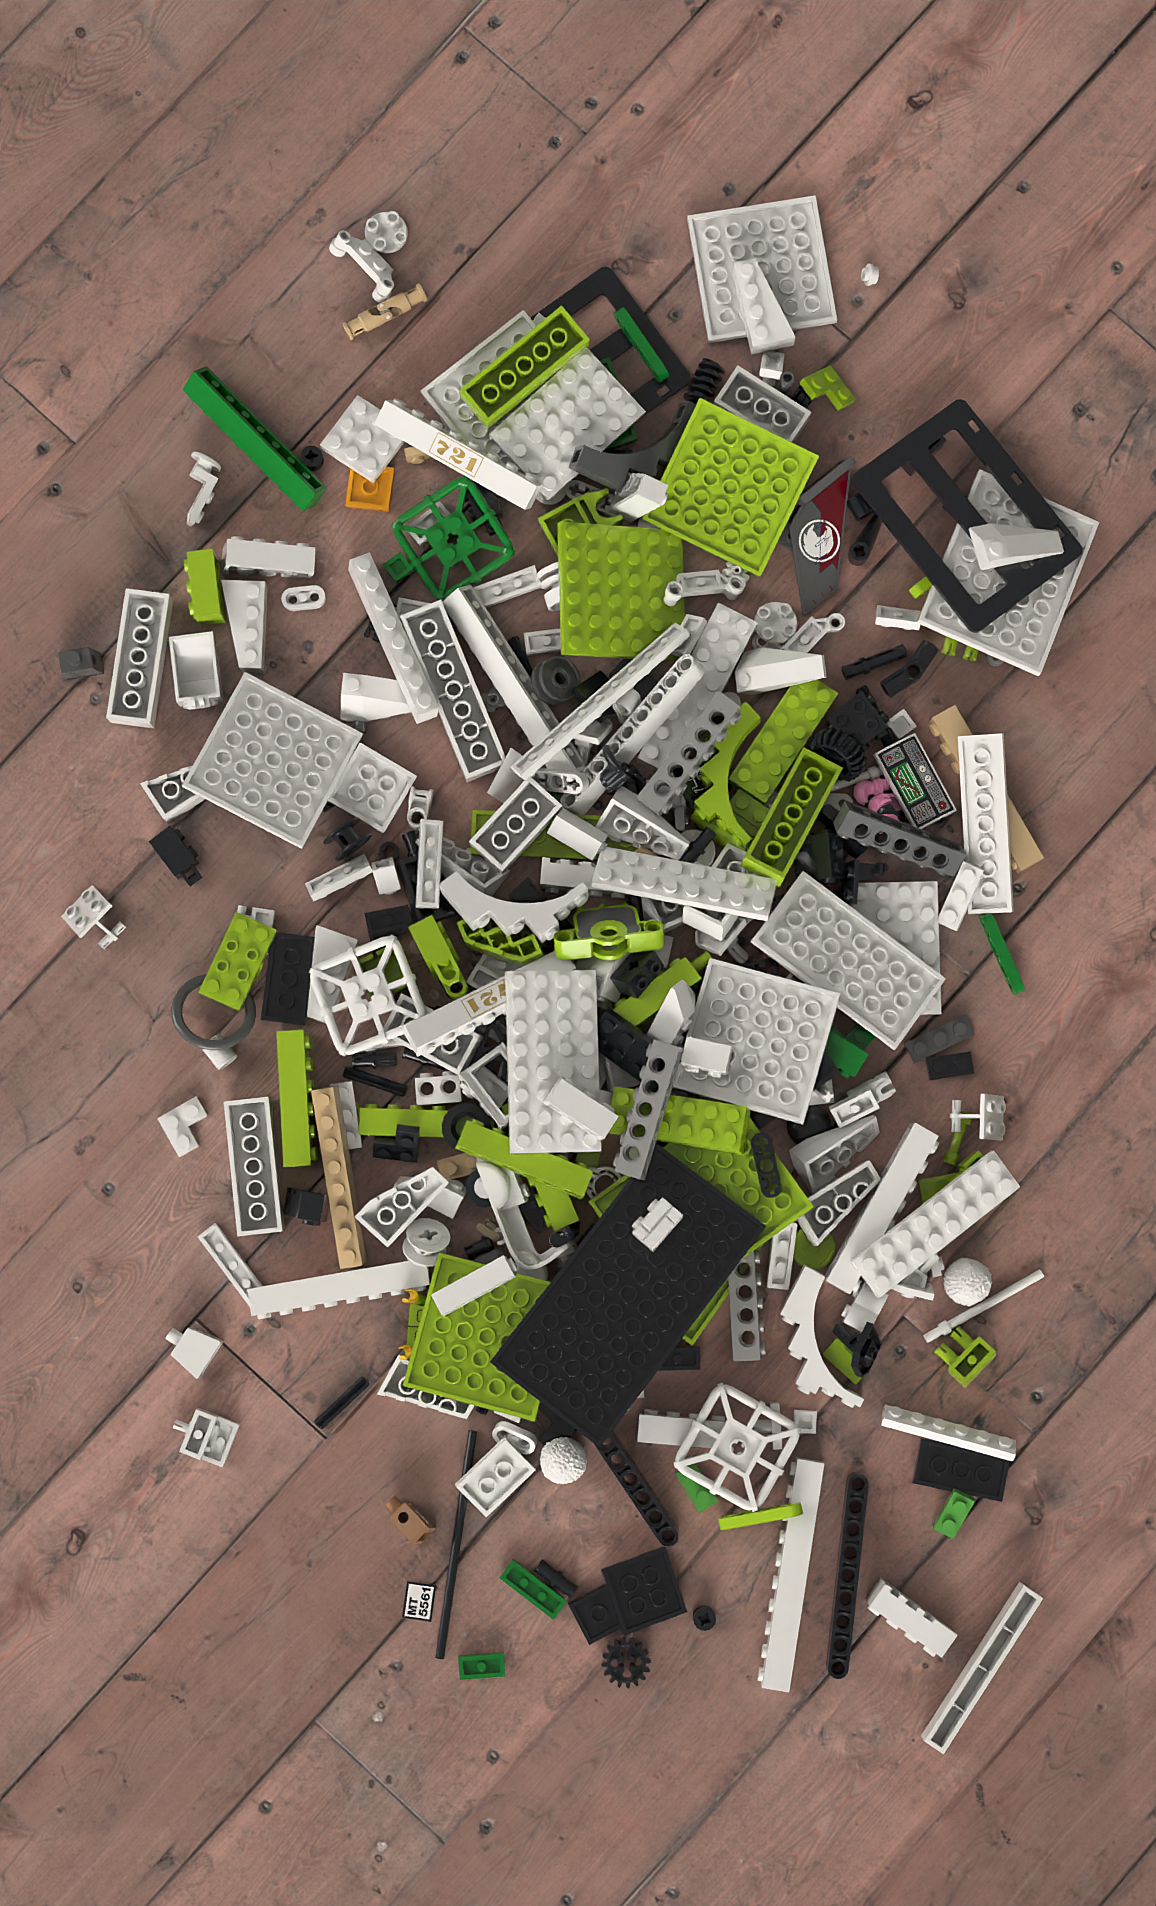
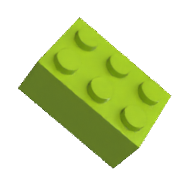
(205, 587)

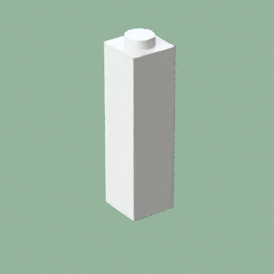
(474, 1285)

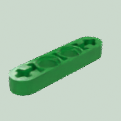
(641, 344)
(1002, 953)

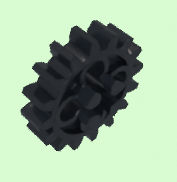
(616, 1654)

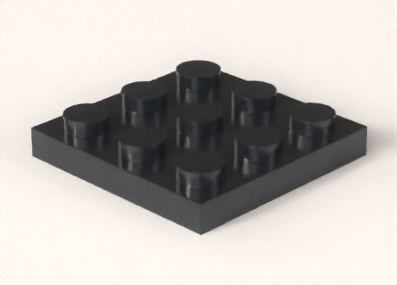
(643, 1590)

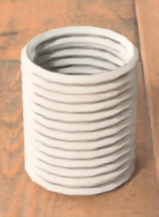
(220, 1058)

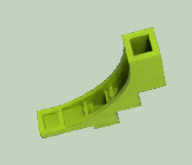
(715, 773)

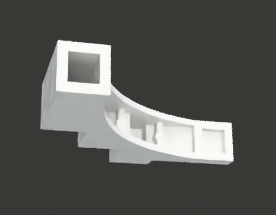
(540, 917)
(800, 1308)

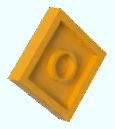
(369, 495)

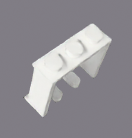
(478, 1091)

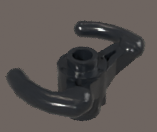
(618, 772)

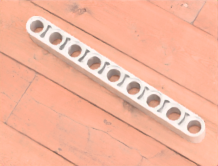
(638, 729)

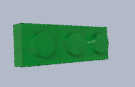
(533, 1589)

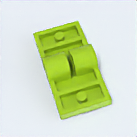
(238, 961)

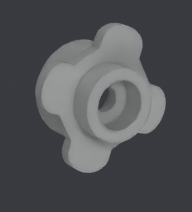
(492, 706)

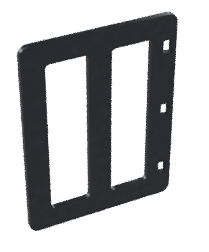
(607, 283)
(915, 451)

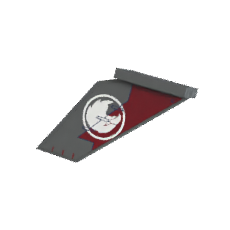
(819, 533)

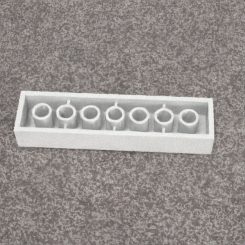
(719, 653)
(454, 690)
(882, 1204)

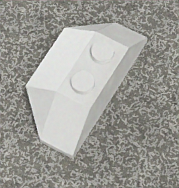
(674, 1015)

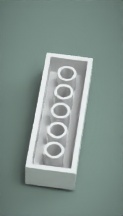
(140, 658)
(254, 1166)

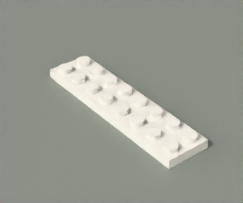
(986, 820)
(684, 883)
(935, 1224)

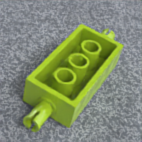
(644, 1009)

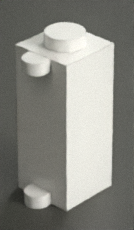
(578, 834)

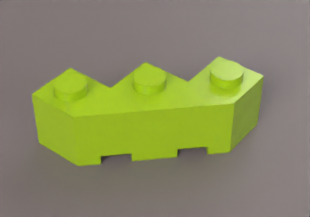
(499, 946)

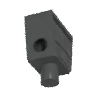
(79, 663)

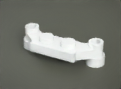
(368, 259)
(702, 584)
(812, 632)

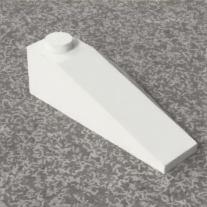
(1006, 544)
(774, 669)
(635, 823)
(471, 868)
(824, 1154)

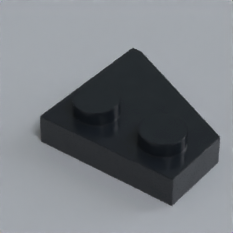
(387, 923)

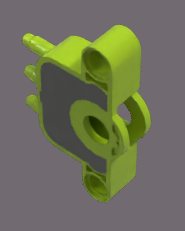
(608, 927)

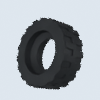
(457, 1112)

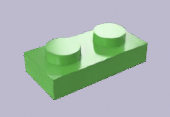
(699, 1494)
(953, 1513)

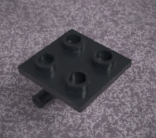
(855, 873)

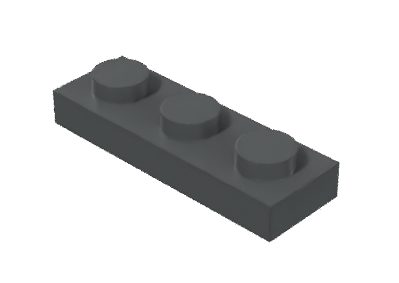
(939, 1039)

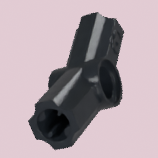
(901, 679)

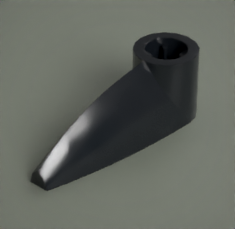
(865, 541)

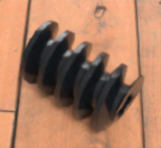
(704, 381)

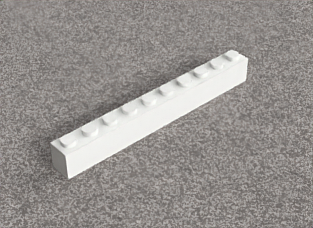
(507, 674)
(791, 1576)

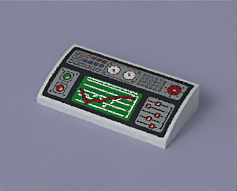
(914, 782)

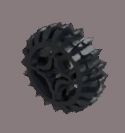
(840, 750)

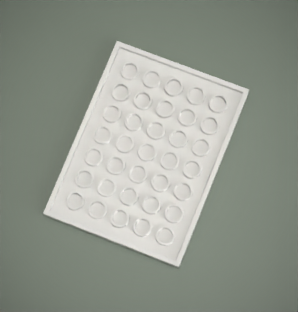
(1028, 628)

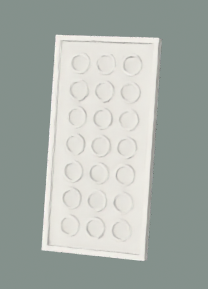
(847, 954)
(548, 1039)

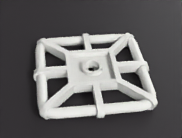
(355, 988)
(722, 1449)

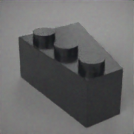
(408, 873)
(528, 893)
(306, 1205)

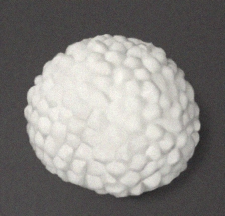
(967, 1281)
(563, 1460)

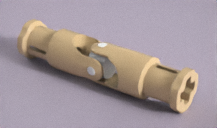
(371, 319)

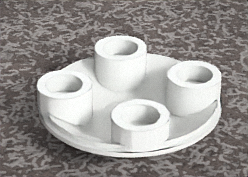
(386, 232)
(776, 622)

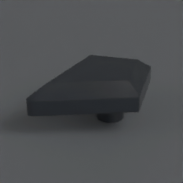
(533, 1212)

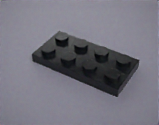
(288, 979)
(625, 1045)
(952, 1467)

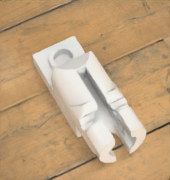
(862, 1099)

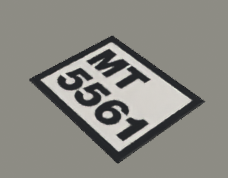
(419, 1601)

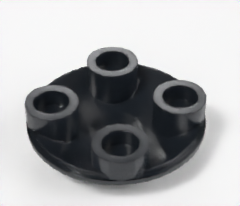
(815, 1123)

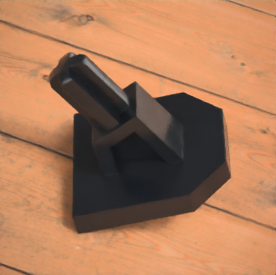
(861, 1346)

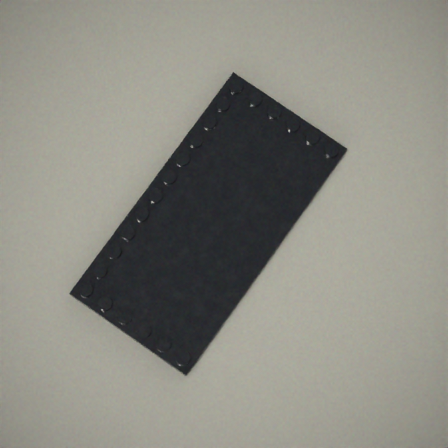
(620, 1305)

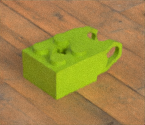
(577, 510)
(439, 954)

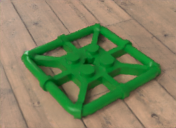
(456, 524)

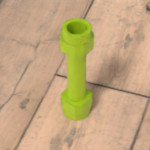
(951, 1156)

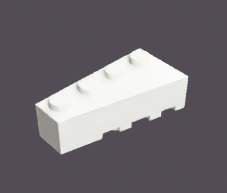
(267, 558)
(566, 876)
(837, 1200)
(394, 1388)
(910, 1617)

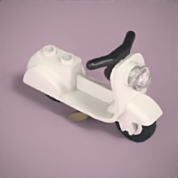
(504, 1191)

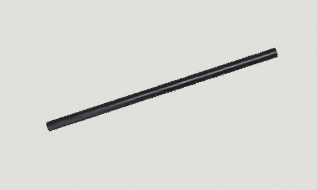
(455, 1550)

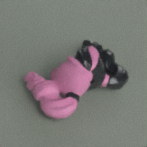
(881, 802)

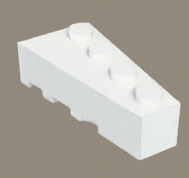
(761, 313)
(638, 496)
(248, 619)
(170, 796)
(327, 945)

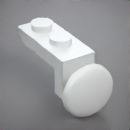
(201, 473)

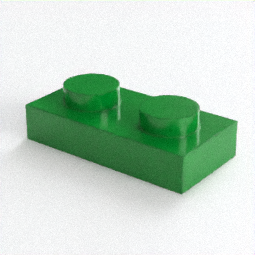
(481, 1665)

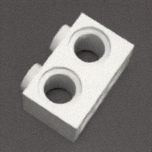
(438, 1095)

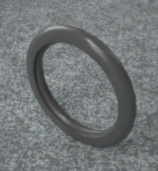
(191, 1038)

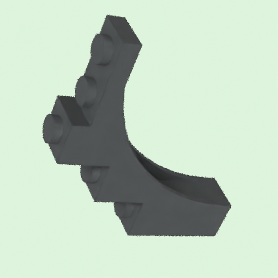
(613, 468)

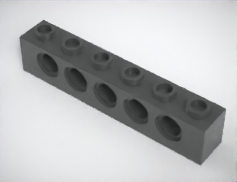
(852, 815)

